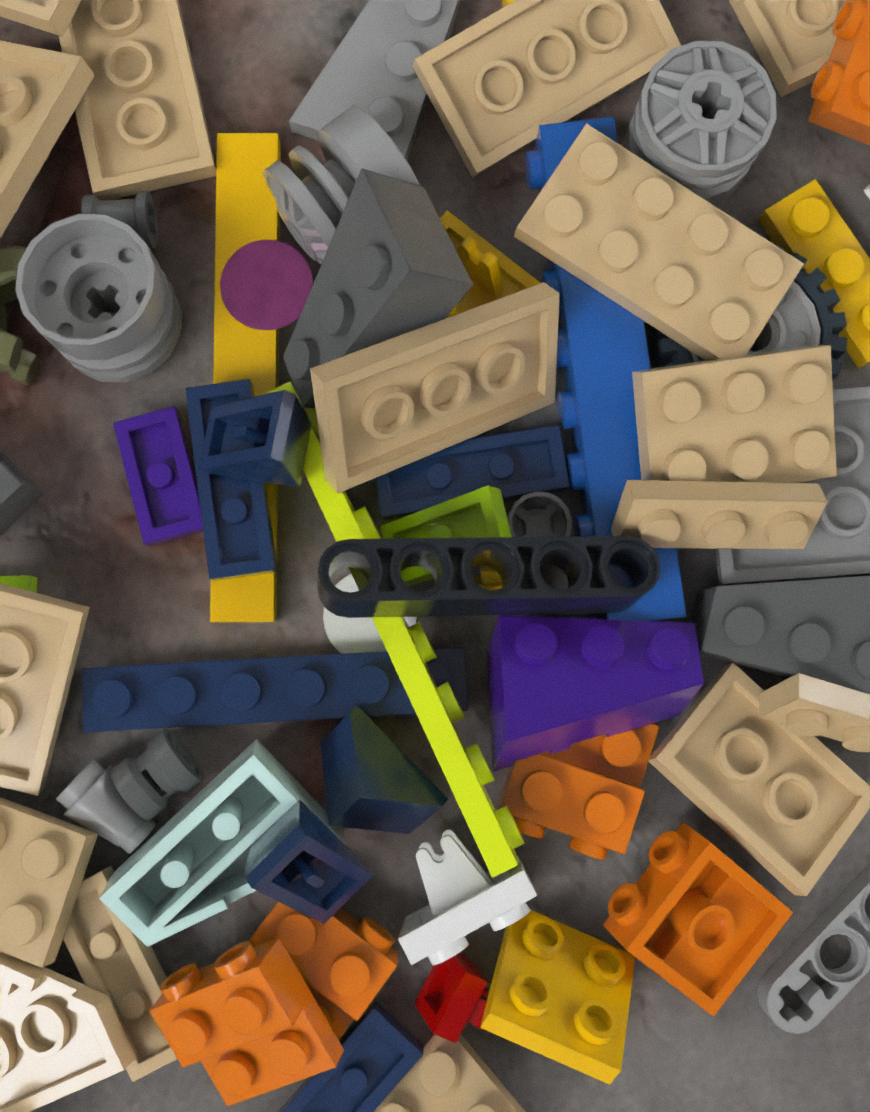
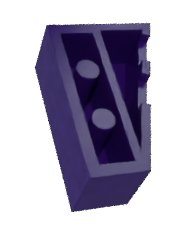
(584, 679)

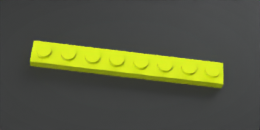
(434, 705)

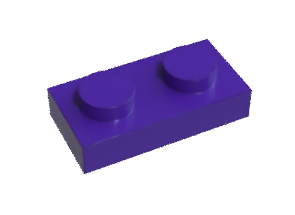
(160, 475)

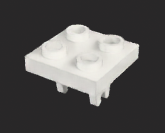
(460, 901)

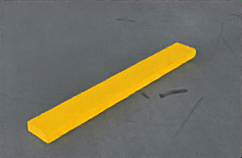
(245, 215)

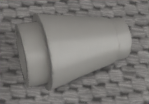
(99, 807)

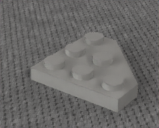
(842, 534)

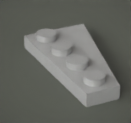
(376, 69)

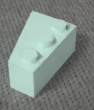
(203, 851)

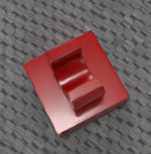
(453, 997)

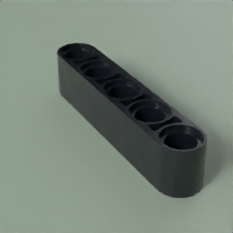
(515, 560)

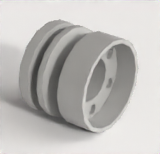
(696, 151)
(319, 193)
(82, 273)

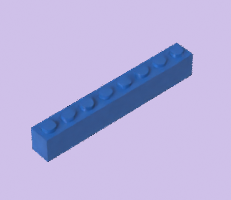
(598, 352)

